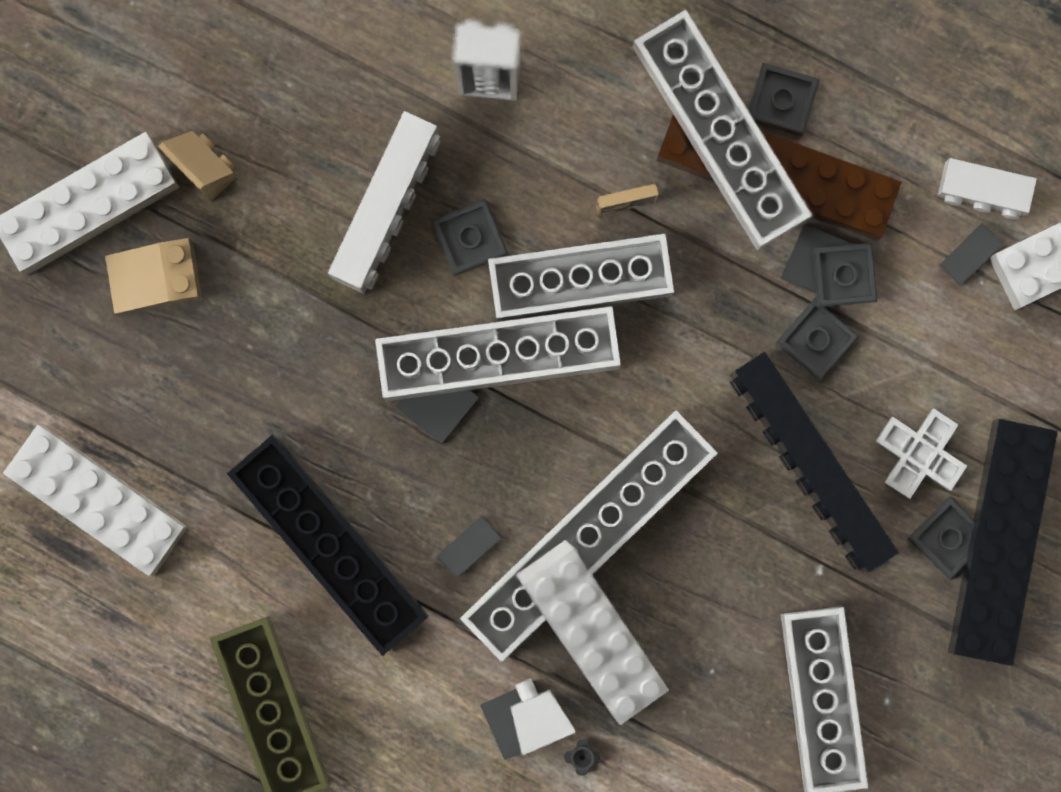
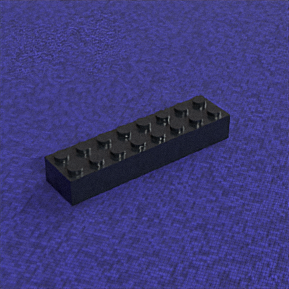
(813, 463)
(1003, 542)
(328, 544)

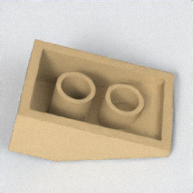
(199, 162)
(153, 276)

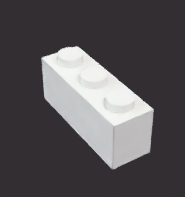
(986, 188)

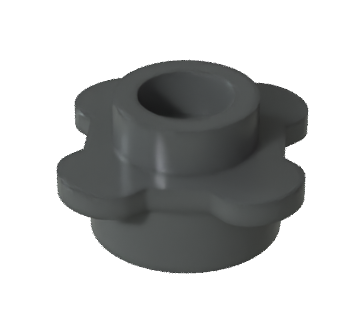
(582, 765)

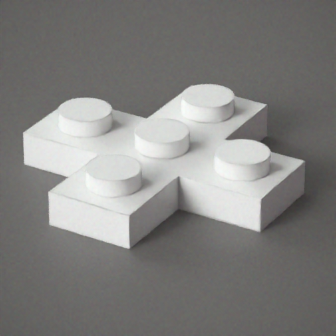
(921, 453)

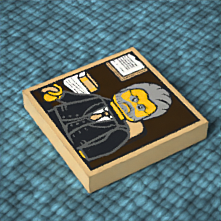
(627, 199)

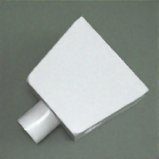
(538, 718)

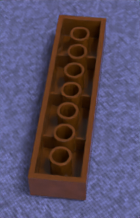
(828, 186)

